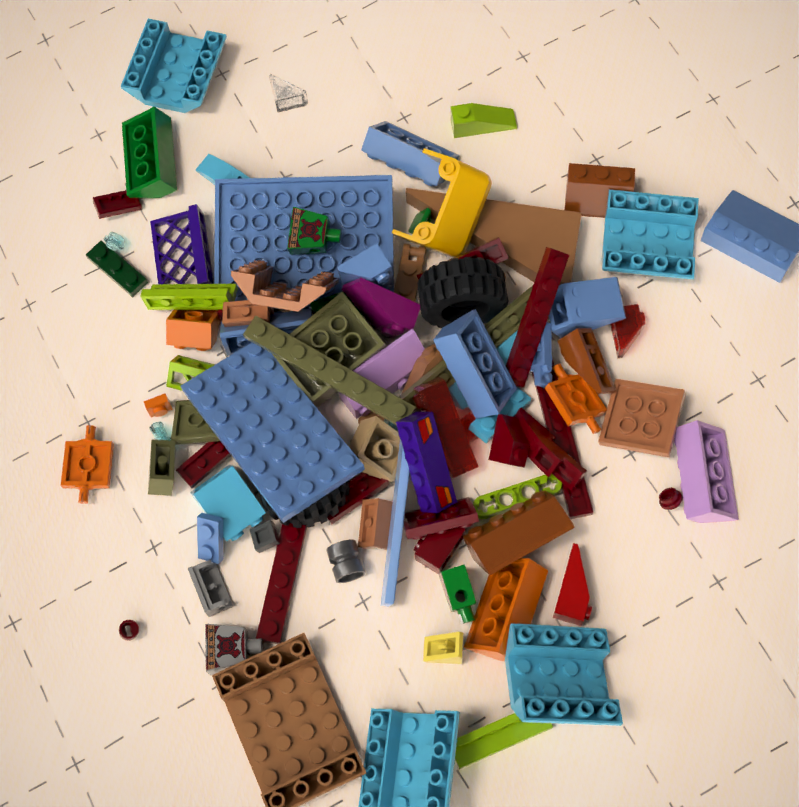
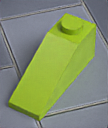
(480, 119)

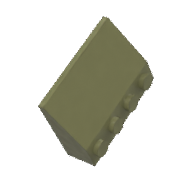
(339, 334)

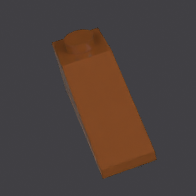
(585, 357)

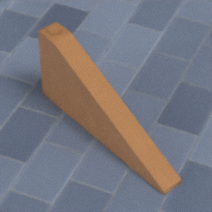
(521, 228)

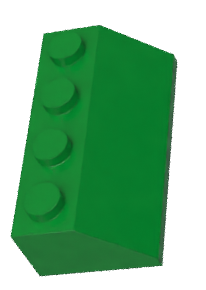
(149, 155)

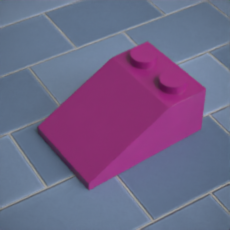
(382, 307)

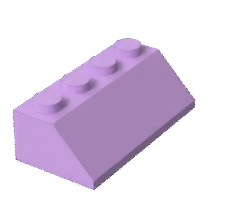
(388, 368)
(705, 473)

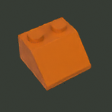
(192, 329)

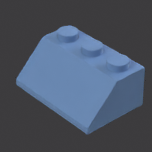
(370, 265)

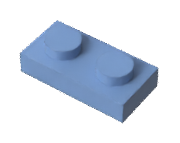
(210, 538)

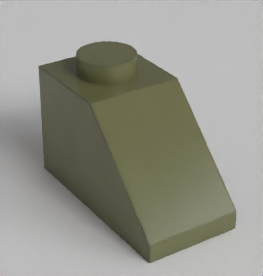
(161, 467)

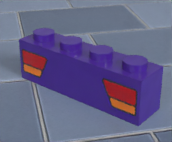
(426, 462)

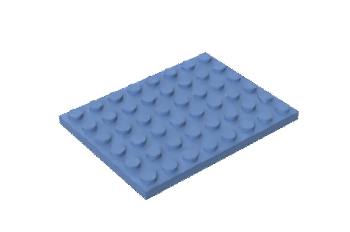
(257, 215)

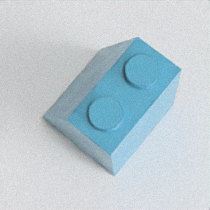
(231, 499)

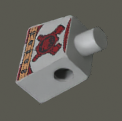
(228, 646)

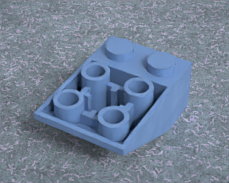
(586, 305)

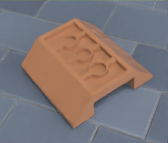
(255, 283)

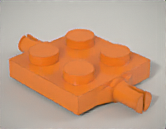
(575, 399)
(87, 464)

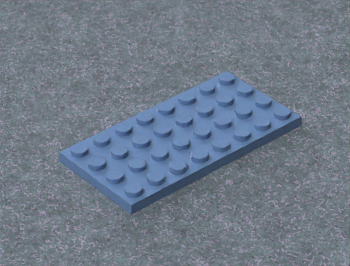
(272, 430)

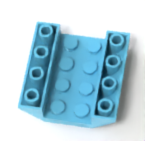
(171, 67)
(649, 234)
(559, 675)
(409, 759)

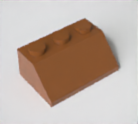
(589, 187)

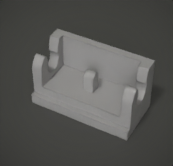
(210, 588)

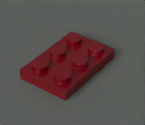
(419, 524)

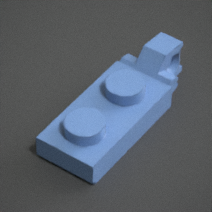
(543, 359)

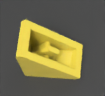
(443, 648)

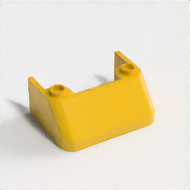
(458, 211)

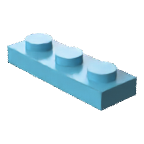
(485, 426)

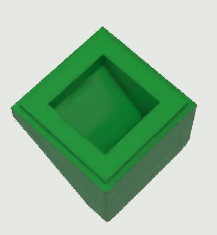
(423, 216)

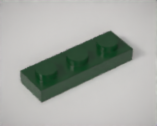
(116, 268)

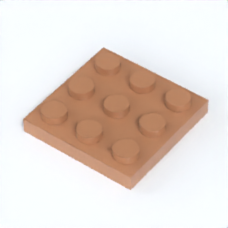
(642, 417)

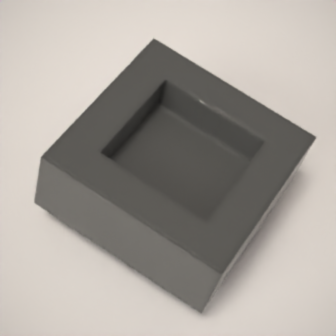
(264, 536)

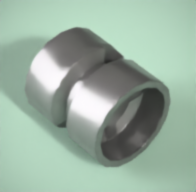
(344, 557)

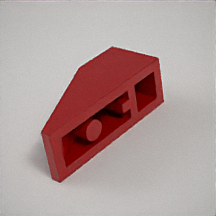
(574, 594)

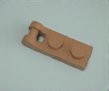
(406, 280)

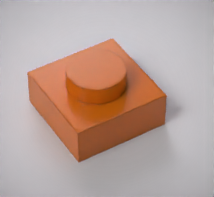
(158, 405)

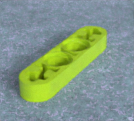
(516, 494)

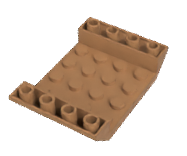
(289, 724)

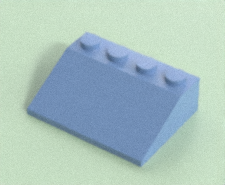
(753, 235)

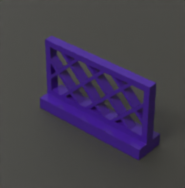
(198, 244)

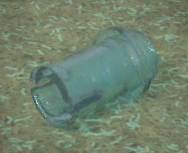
(159, 432)

